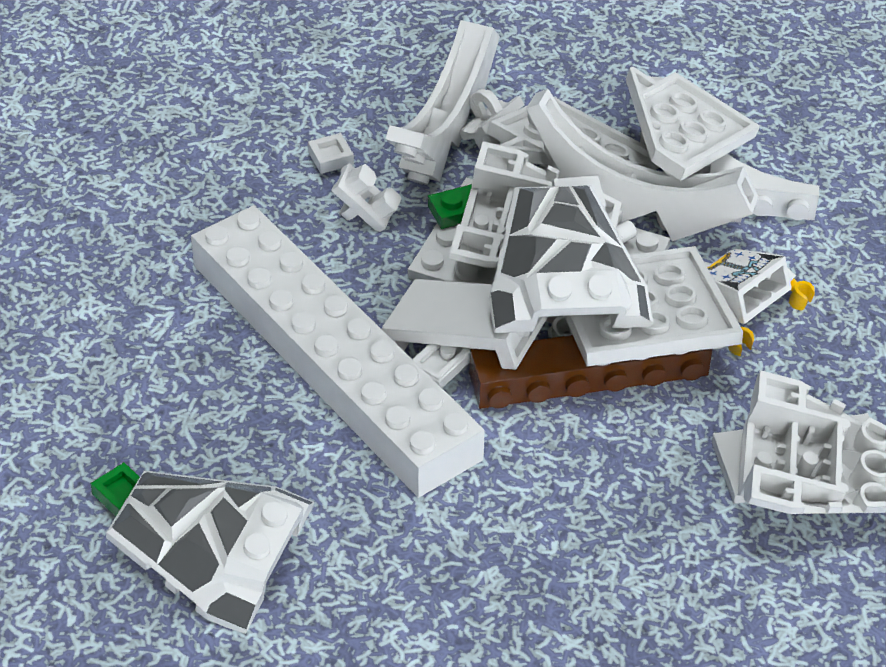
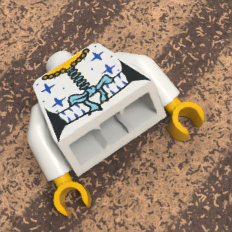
(753, 282)

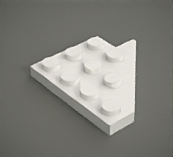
(685, 123)
(516, 132)

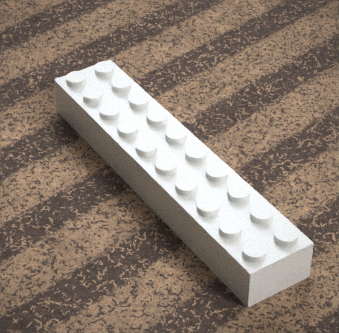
(339, 351)

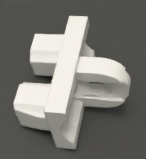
(496, 108)
(356, 186)

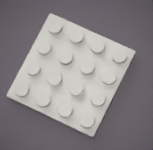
(684, 307)

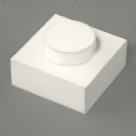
(330, 153)

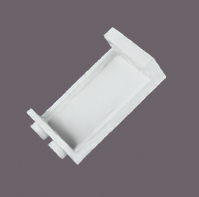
(457, 317)

